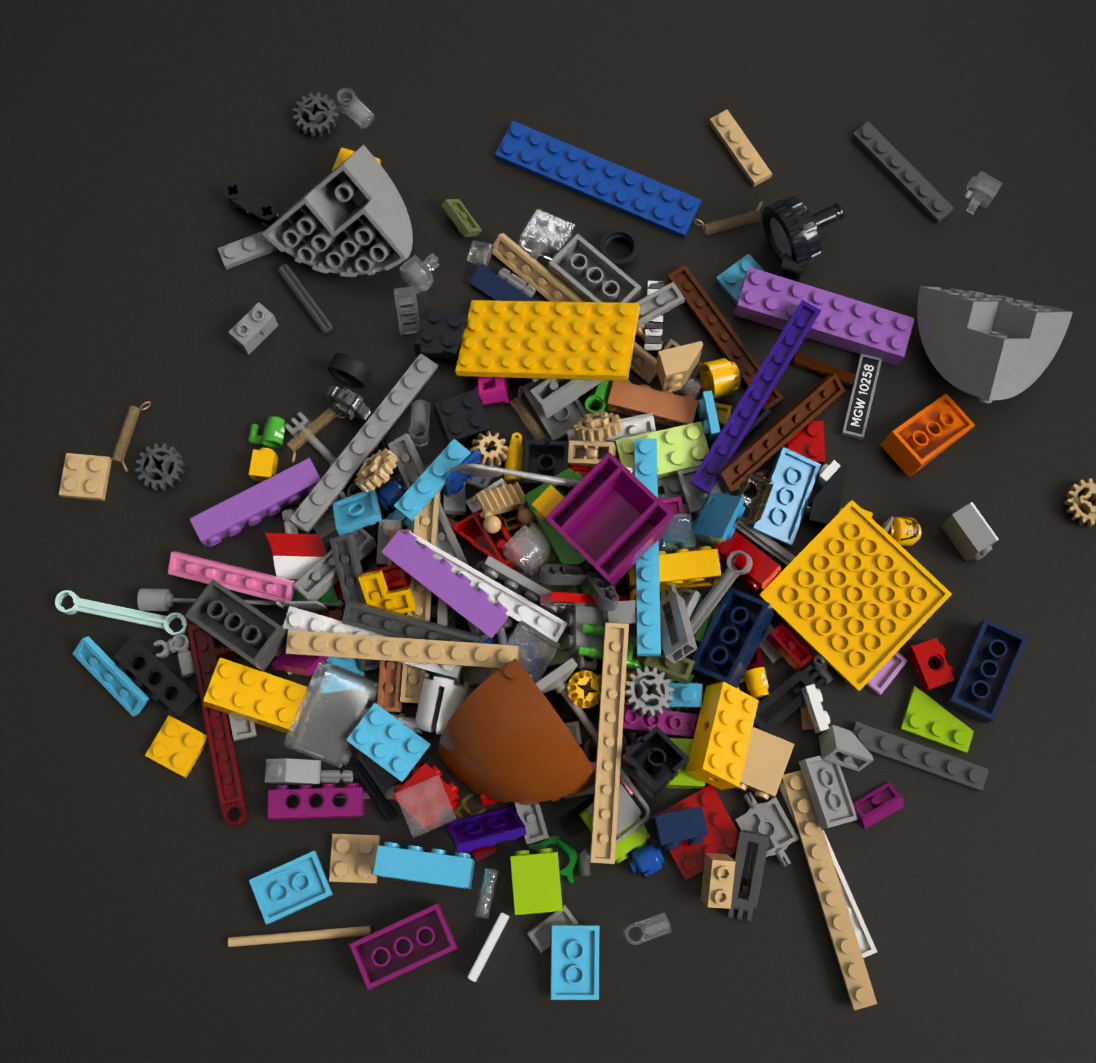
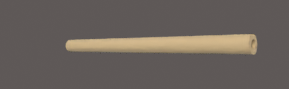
(299, 936)

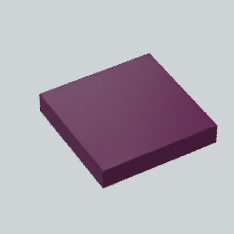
(297, 664)

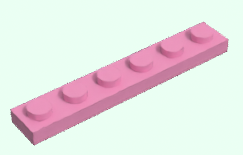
(231, 577)

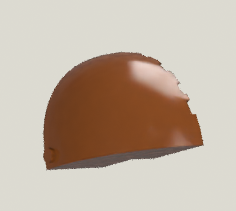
(513, 743)

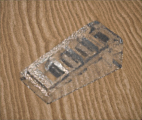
(407, 296)

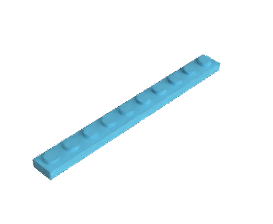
(648, 565)

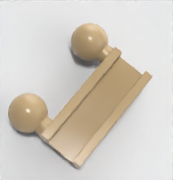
(501, 501)

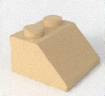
(677, 364)

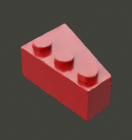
(486, 544)
(763, 569)

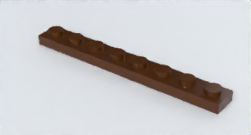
(719, 329)
(780, 432)

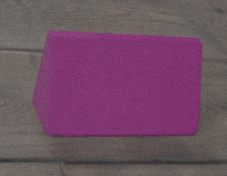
(878, 805)

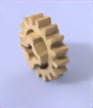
(597, 426)
(376, 470)
(1080, 506)

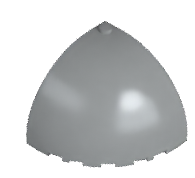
(347, 221)
(987, 340)

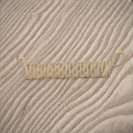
(730, 219)
(519, 394)
(127, 433)
(294, 453)

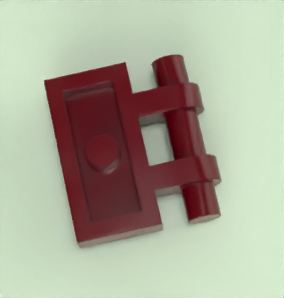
(791, 646)

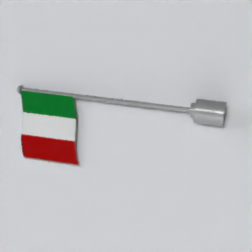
(292, 559)

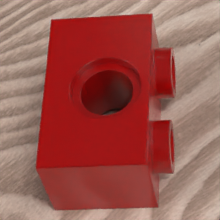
(930, 678)

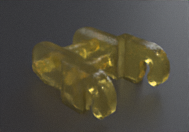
(457, 811)

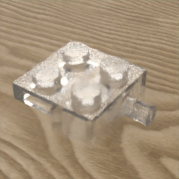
(545, 235)

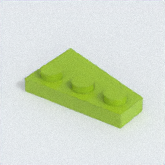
(934, 723)

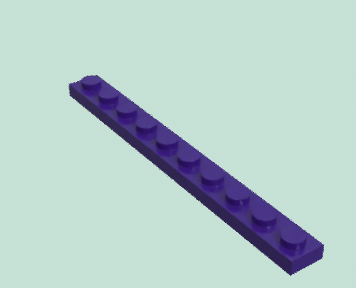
(755, 396)

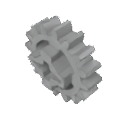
(655, 697)

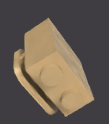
(765, 763)

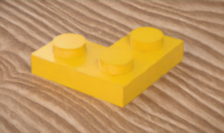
(377, 594)

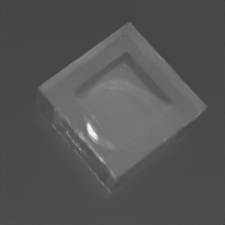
(480, 253)

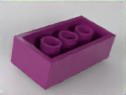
(403, 946)

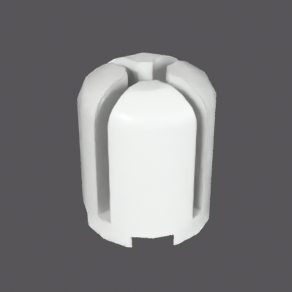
(439, 701)

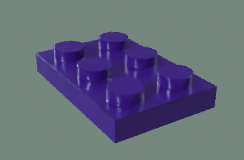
(485, 829)

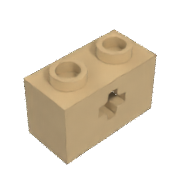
(589, 453)
(717, 880)

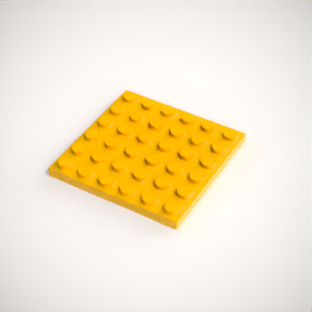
(855, 595)

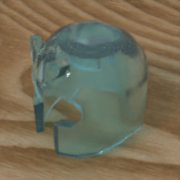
(679, 533)

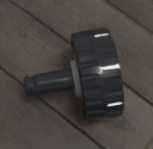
(795, 231)

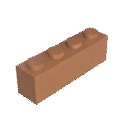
(639, 400)

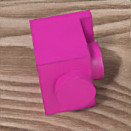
(492, 389)

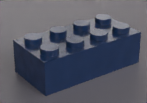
(732, 638)
(986, 671)

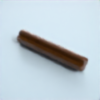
(822, 368)

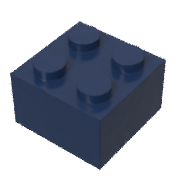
(680, 827)

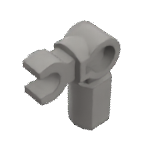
(179, 644)

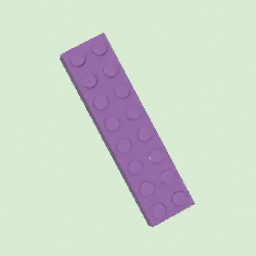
(841, 322)

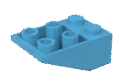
(717, 518)

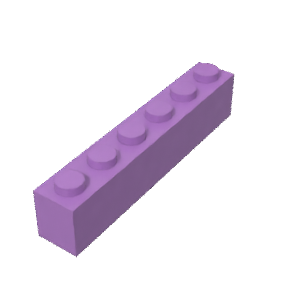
(255, 503)
(446, 584)

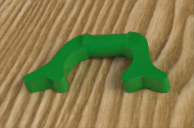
(566, 848)

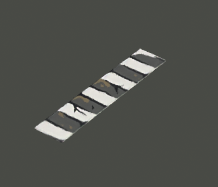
(654, 328)

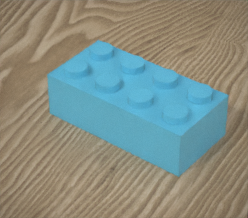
(424, 867)

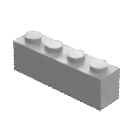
(558, 393)

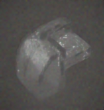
(528, 549)

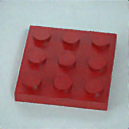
(721, 836)

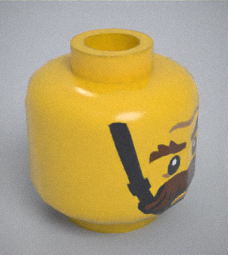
(905, 531)

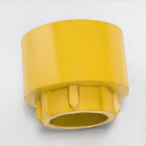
(720, 377)

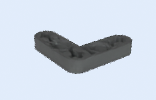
(582, 574)

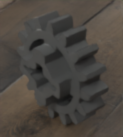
(313, 112)
(347, 403)
(169, 461)

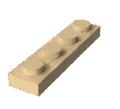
(740, 148)

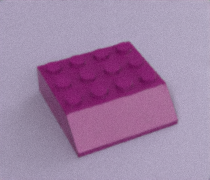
(611, 518)

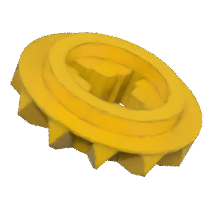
(576, 694)

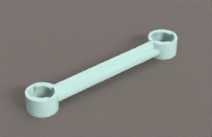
(120, 613)

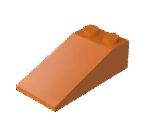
(927, 435)

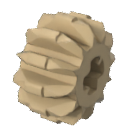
(495, 455)

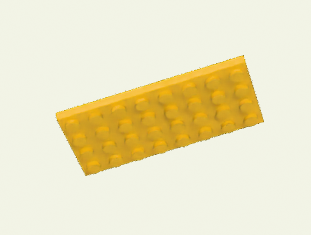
(549, 340)

